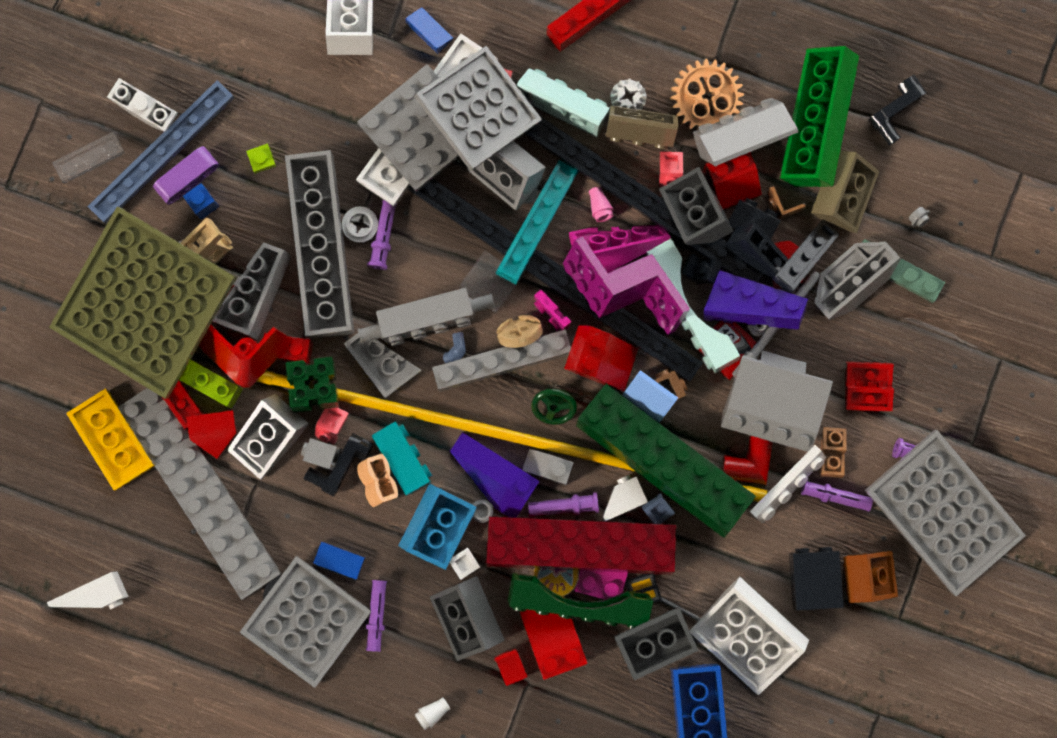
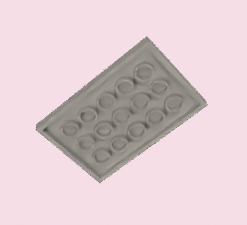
(945, 512)

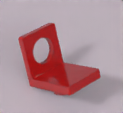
(510, 666)

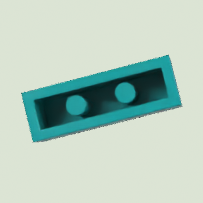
(402, 458)

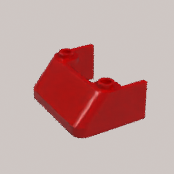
(247, 359)

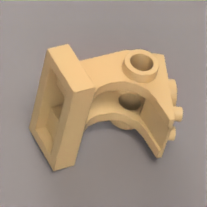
(212, 242)

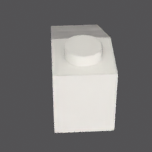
(96, 594)

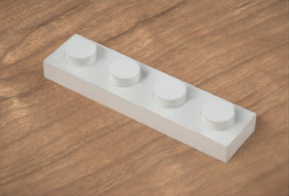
(783, 490)

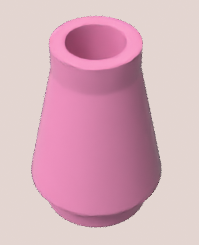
(600, 205)

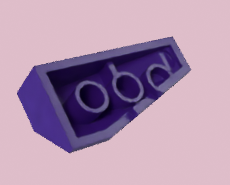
(497, 478)

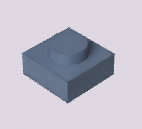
(658, 509)

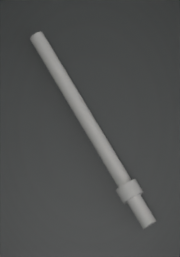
(771, 331)

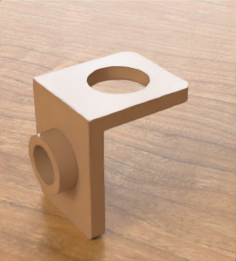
(775, 205)

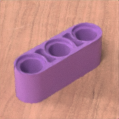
(185, 175)

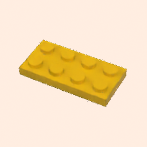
(110, 439)

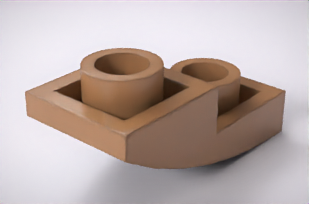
(834, 448)

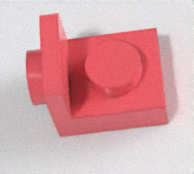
(670, 167)
(330, 424)

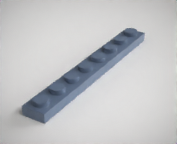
(161, 151)

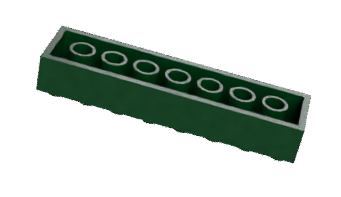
(665, 460)

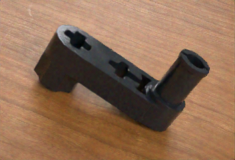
(911, 92)
(355, 447)

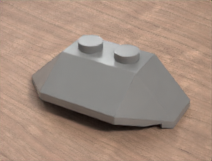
(855, 277)

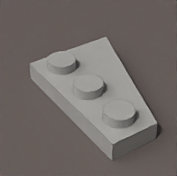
(382, 365)

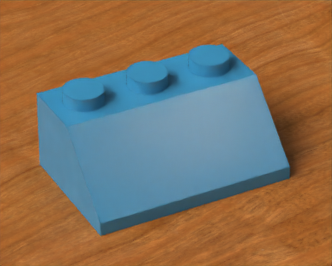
(437, 526)

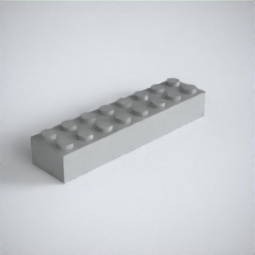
(319, 244)

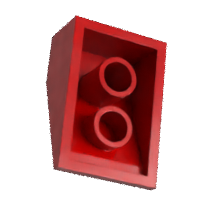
(601, 357)
(553, 643)

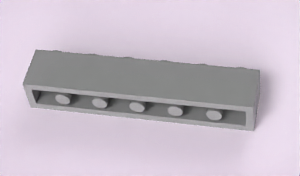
(501, 361)

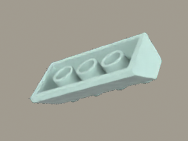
(563, 102)

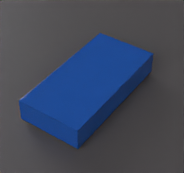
(339, 560)

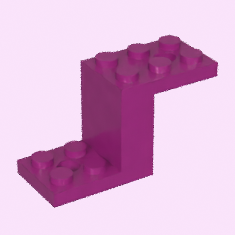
(625, 286)

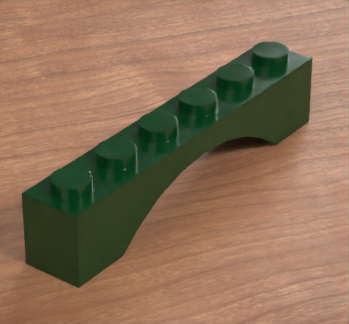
(626, 608)

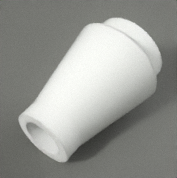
(432, 713)

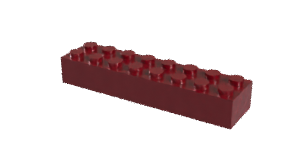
(581, 545)

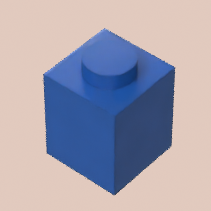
(201, 201)

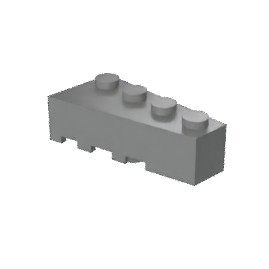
(254, 292)

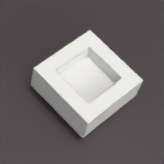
(464, 563)

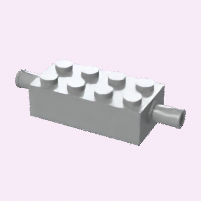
(425, 316)

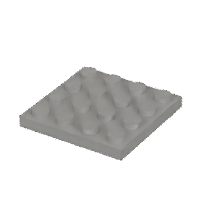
(477, 108)
(408, 134)
(305, 621)

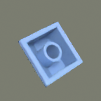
(650, 396)

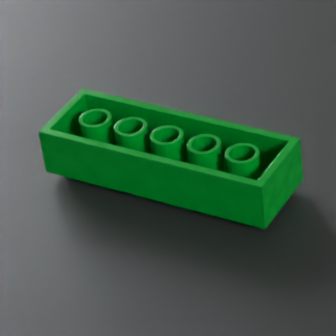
(820, 116)

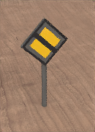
(647, 584)

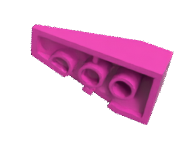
(621, 246)

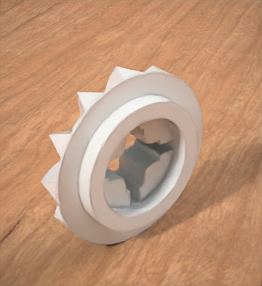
(631, 86)
(355, 215)

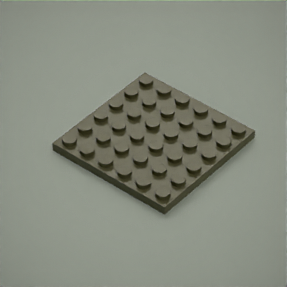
(142, 302)

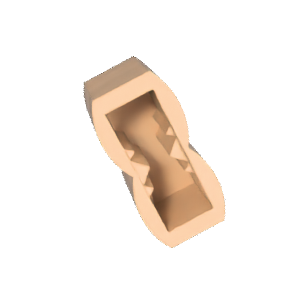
(378, 483)

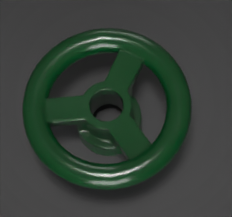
(555, 402)

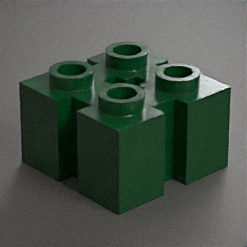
(323, 393)

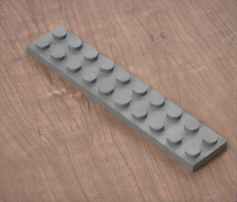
(200, 493)

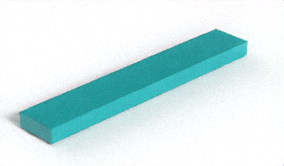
(537, 222)

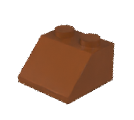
(870, 577)

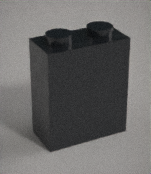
(816, 579)

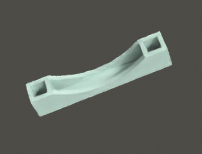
(716, 346)

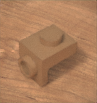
(676, 385)

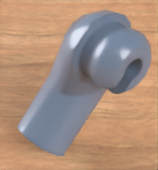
(457, 350)

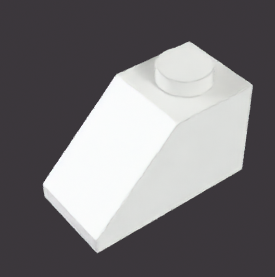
(624, 497)

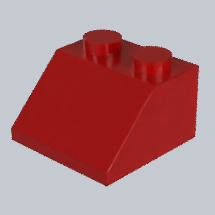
(734, 180)

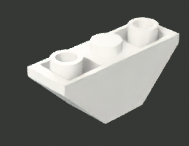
(142, 105)

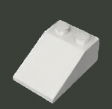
(349, 27)

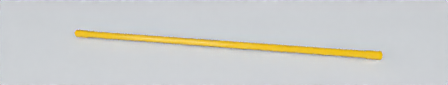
(472, 426)

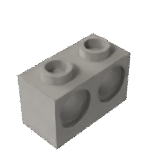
(321, 453)

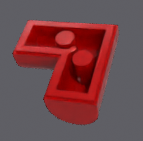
(753, 468)

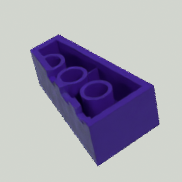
(753, 303)

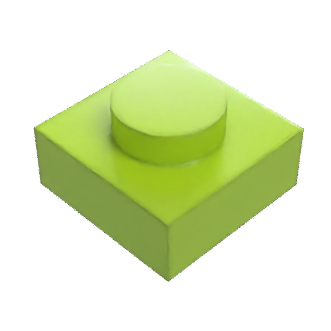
(261, 158)

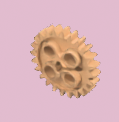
(686, 102)

